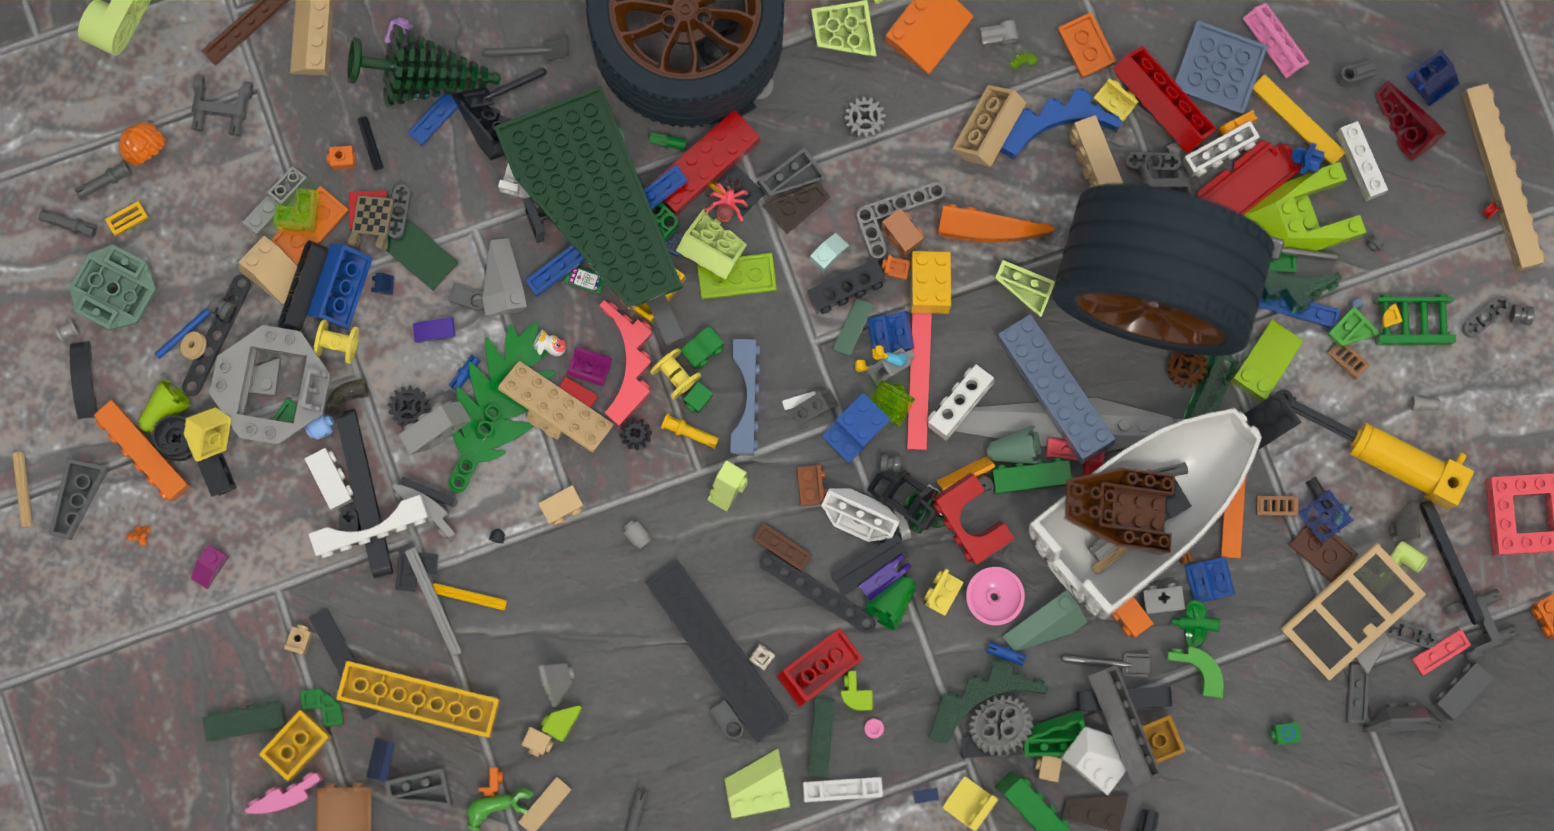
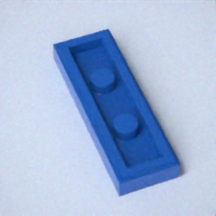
(433, 119)

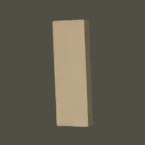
(545, 805)

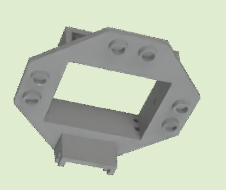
(234, 375)

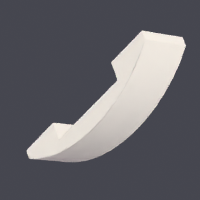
(842, 789)

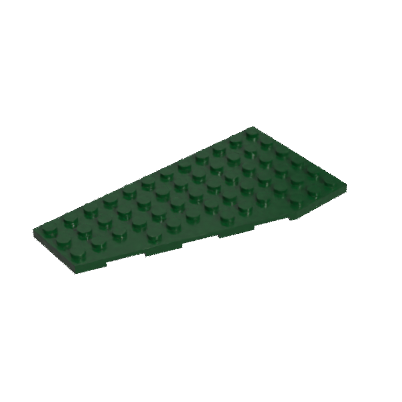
(586, 184)

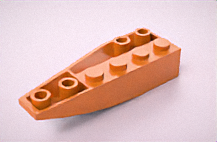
(985, 227)

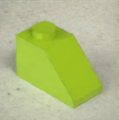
(561, 722)

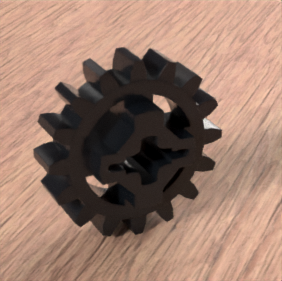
(402, 411)

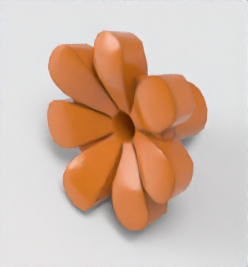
(139, 534)

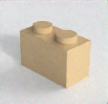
(561, 506)

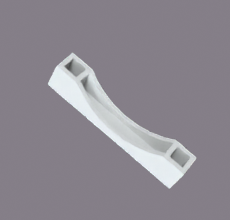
(408, 512)

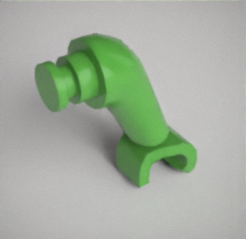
(484, 806)

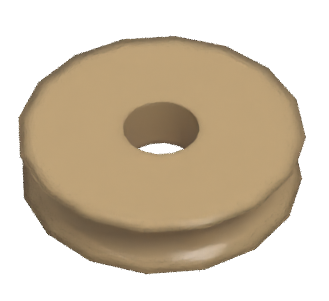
(199, 345)

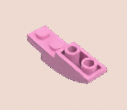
(279, 800)

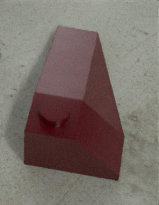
(1411, 124)

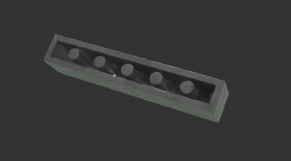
(1125, 726)

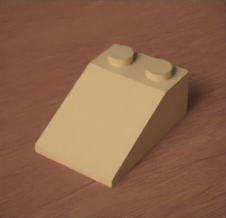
(269, 269)

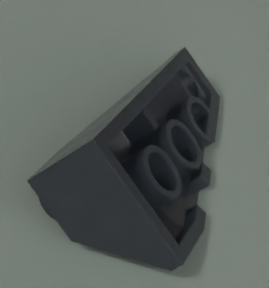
(481, 124)

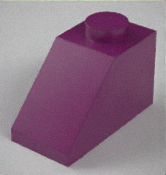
(209, 566)

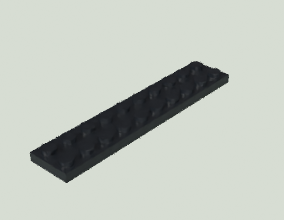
(717, 651)

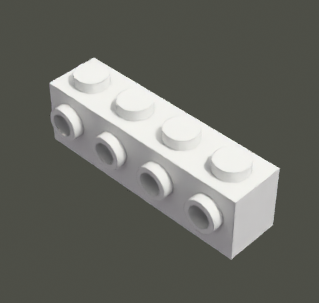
(1220, 149)

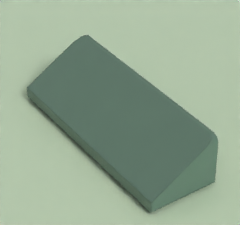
(853, 327)

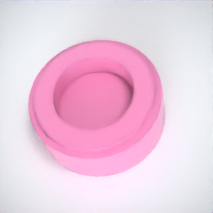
(874, 728)

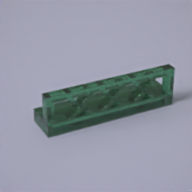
(1199, 398)
(821, 737)

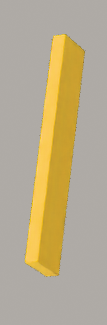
(1297, 119)

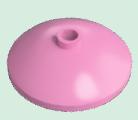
(1005, 586)

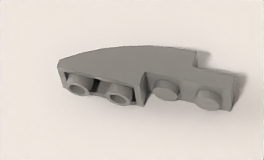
(280, 195)
(435, 511)

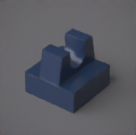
(383, 284)

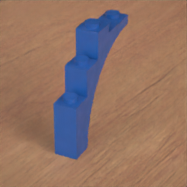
(1053, 115)

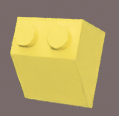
(207, 433)

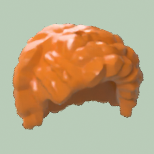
(140, 143)

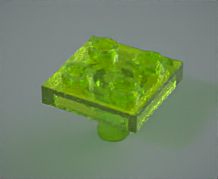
(893, 401)

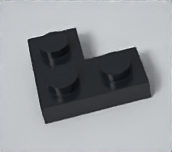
(406, 578)

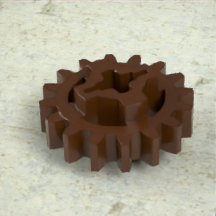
(1180, 371)

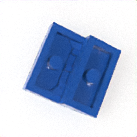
(891, 332)
(1210, 579)

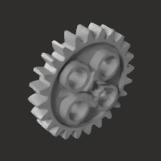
(984, 725)

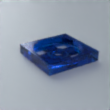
(1328, 495)

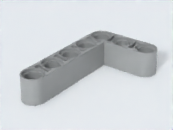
(890, 204)

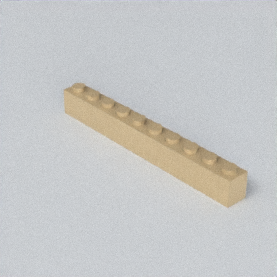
(1502, 177)

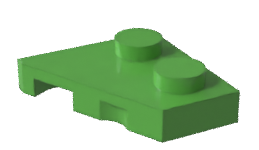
(1352, 328)

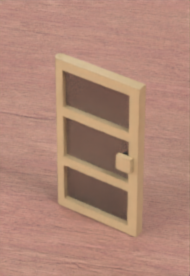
(1353, 611)

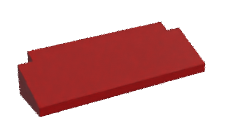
(1252, 177)

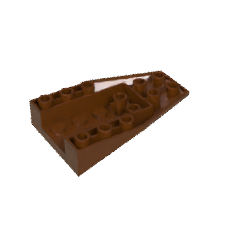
(1122, 507)

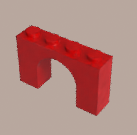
(950, 504)

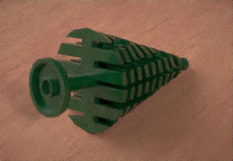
(407, 72)

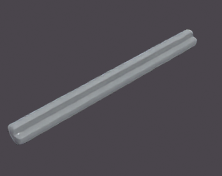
(433, 601)

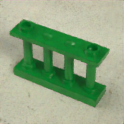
(1424, 337)

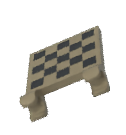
(372, 218)

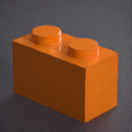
(1132, 618)

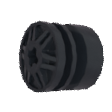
(165, 437)

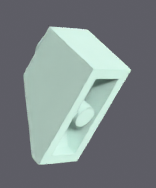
(828, 252)

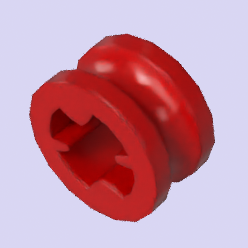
(1490, 210)

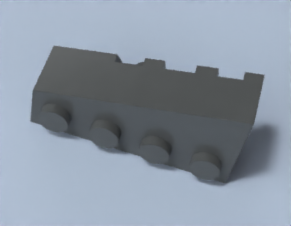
(75, 495)

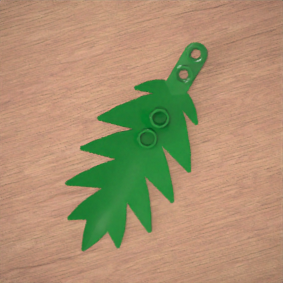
(488, 421)

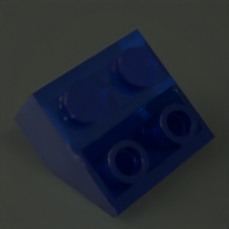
(1434, 78)

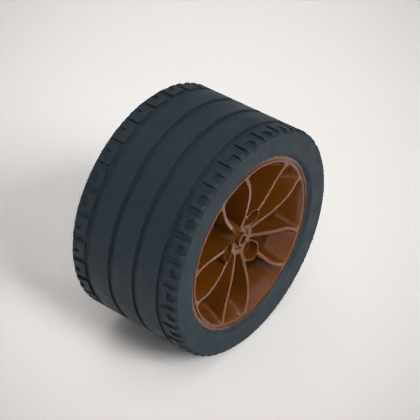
(692, 94)
(1163, 269)

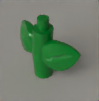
(1196, 623)

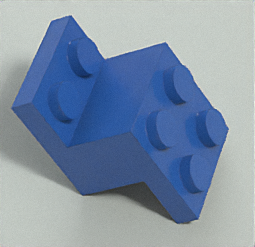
(855, 428)

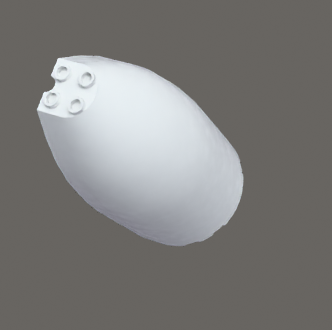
(1217, 455)

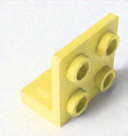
(944, 592)
(969, 803)

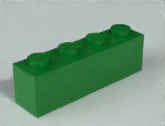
(1031, 477)

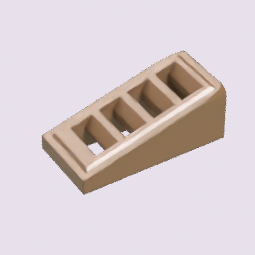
(1352, 354)
(1294, 506)

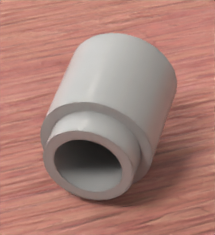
(637, 534)

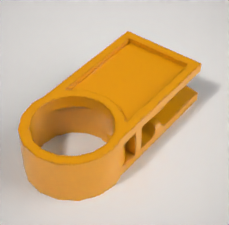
(1230, 126)

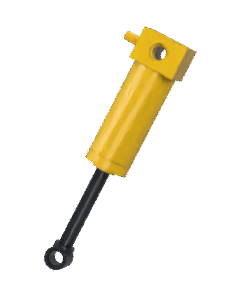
(1398, 458)

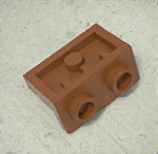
(811, 485)

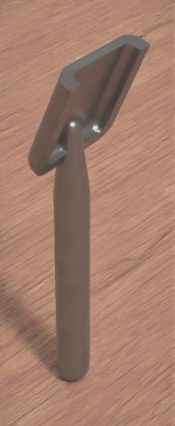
(1299, 252)
(1133, 664)

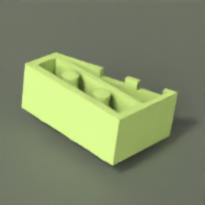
(727, 485)

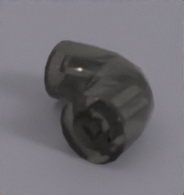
(345, 393)

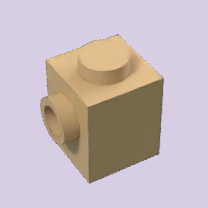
(537, 742)
(1048, 768)

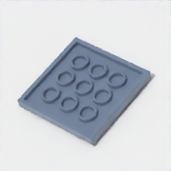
(1220, 67)

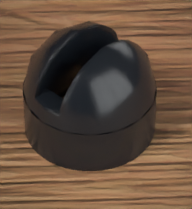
(497, 536)

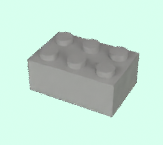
(434, 427)

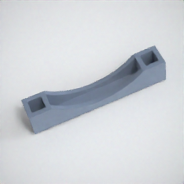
(745, 359)

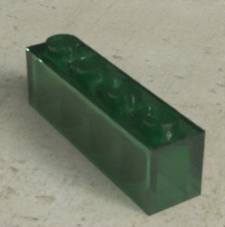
(244, 722)

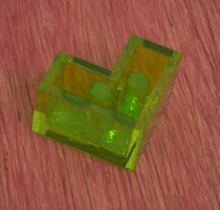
(301, 216)

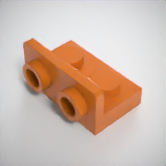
(1544, 612)

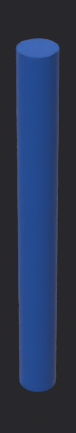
(180, 335)

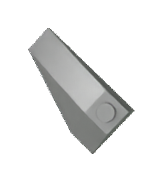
(502, 285)
(556, 681)

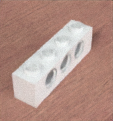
(1361, 161)
(946, 427)

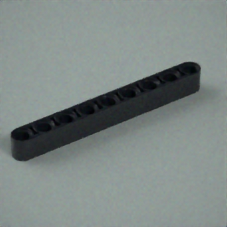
(363, 491)

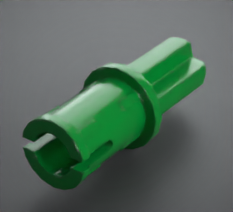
(667, 140)

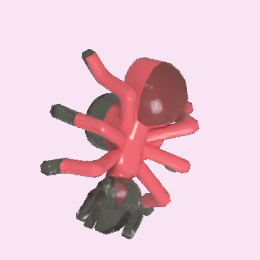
(727, 202)

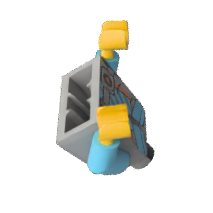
(888, 365)

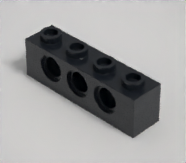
(871, 270)

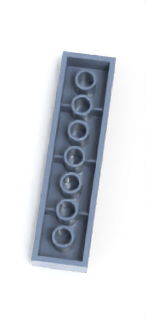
(1056, 389)

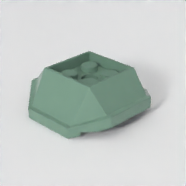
(99, 274)

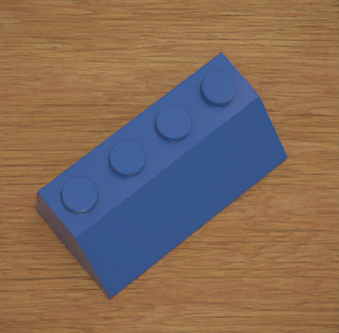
(340, 285)

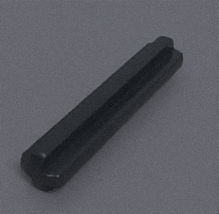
(370, 143)

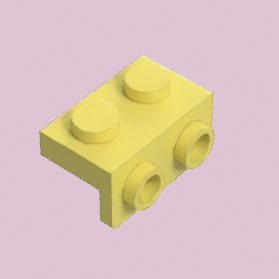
(1116, 99)

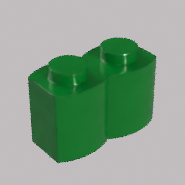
(702, 348)

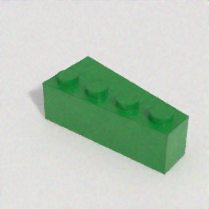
(1030, 804)

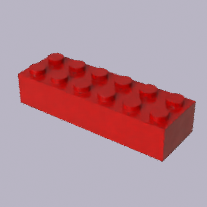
(1164, 99)
(711, 159)

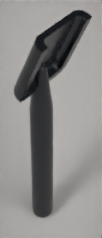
(482, 97)

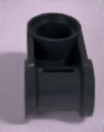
(346, 525)

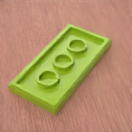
(749, 276)

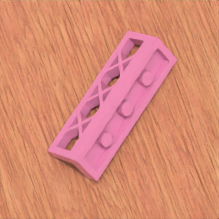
(1279, 51)

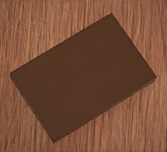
(1328, 557)

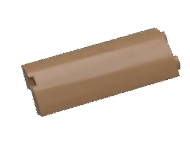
(343, 808)

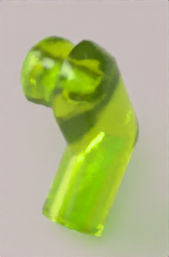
(1024, 57)

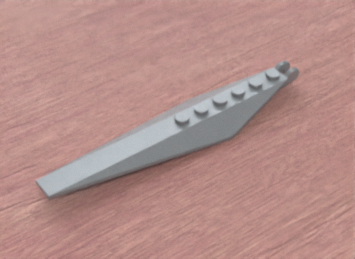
(1124, 422)

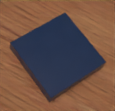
(380, 760)

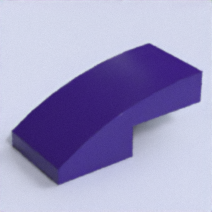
(434, 330)

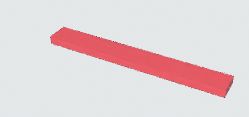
(919, 382)

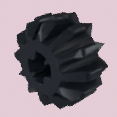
(633, 440)

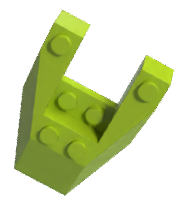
(1290, 215)

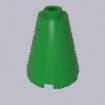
(892, 602)

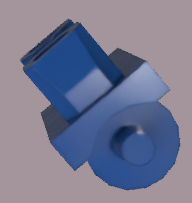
(1310, 159)

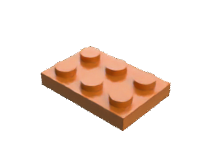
(1086, 45)

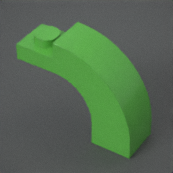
(1211, 675)

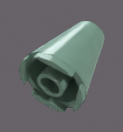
(1017, 447)

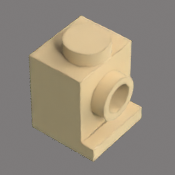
(302, 646)

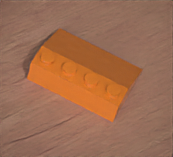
(928, 31)

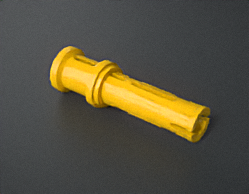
(681, 428)

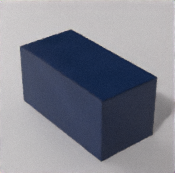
(925, 795)

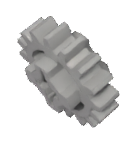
(859, 112)

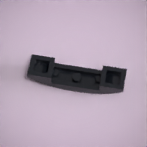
(81, 380)

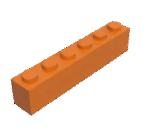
(142, 451)

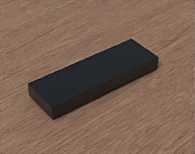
(429, 492)

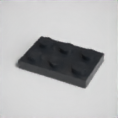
(1272, 418)

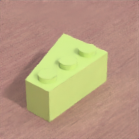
(1026, 286)

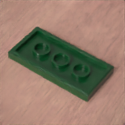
(421, 255)

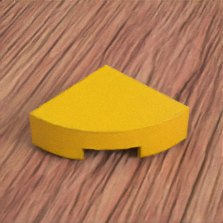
(1391, 316)

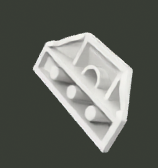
(859, 514)

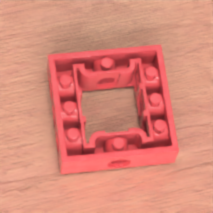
(1502, 515)

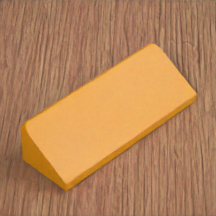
(977, 468)

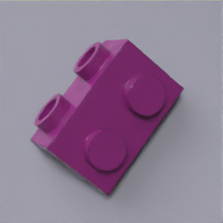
(589, 366)

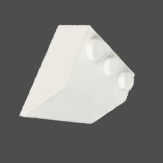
(1096, 759)

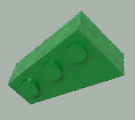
(1054, 735)

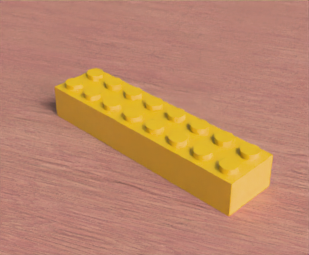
(418, 699)

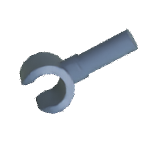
(1357, 303)

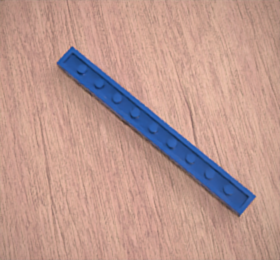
(571, 258)

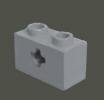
(1174, 600)

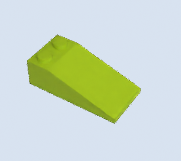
(1266, 361)

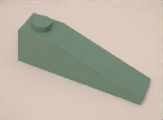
(1052, 621)

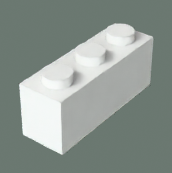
(330, 479)

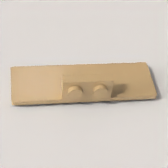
(554, 408)

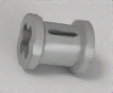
(67, 330)

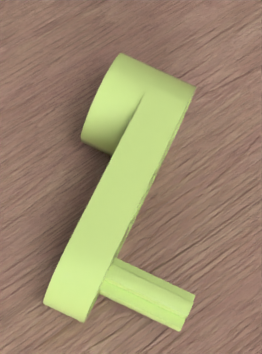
(111, 24)

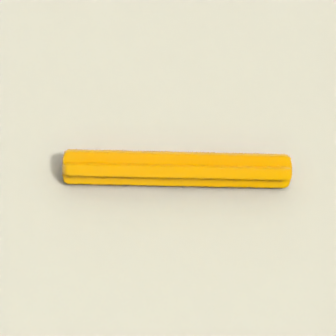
(470, 596)

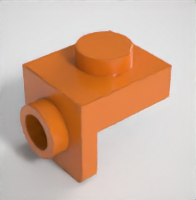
(895, 267)
(495, 779)

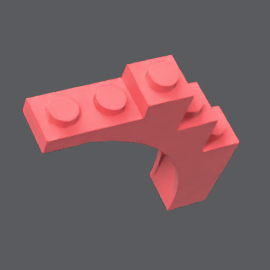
(632, 391)

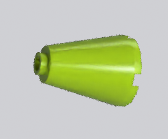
(163, 402)

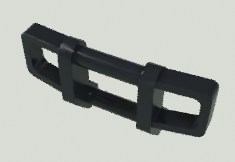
(909, 514)

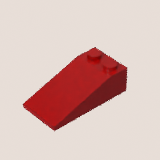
(819, 667)

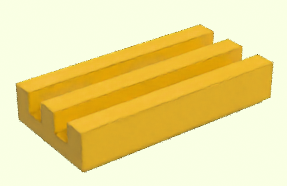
(143, 217)

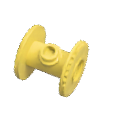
(336, 341)
(675, 373)

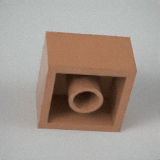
(902, 233)

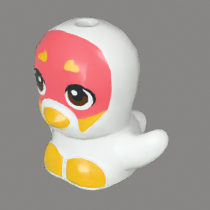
(552, 344)

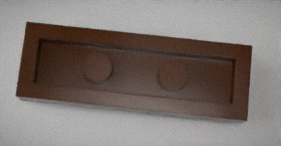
(782, 547)

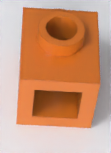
(341, 158)

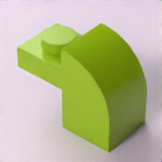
(856, 699)

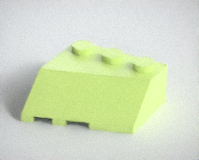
(844, 28)
(711, 245)
(757, 787)

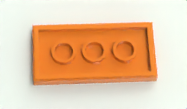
(328, 217)

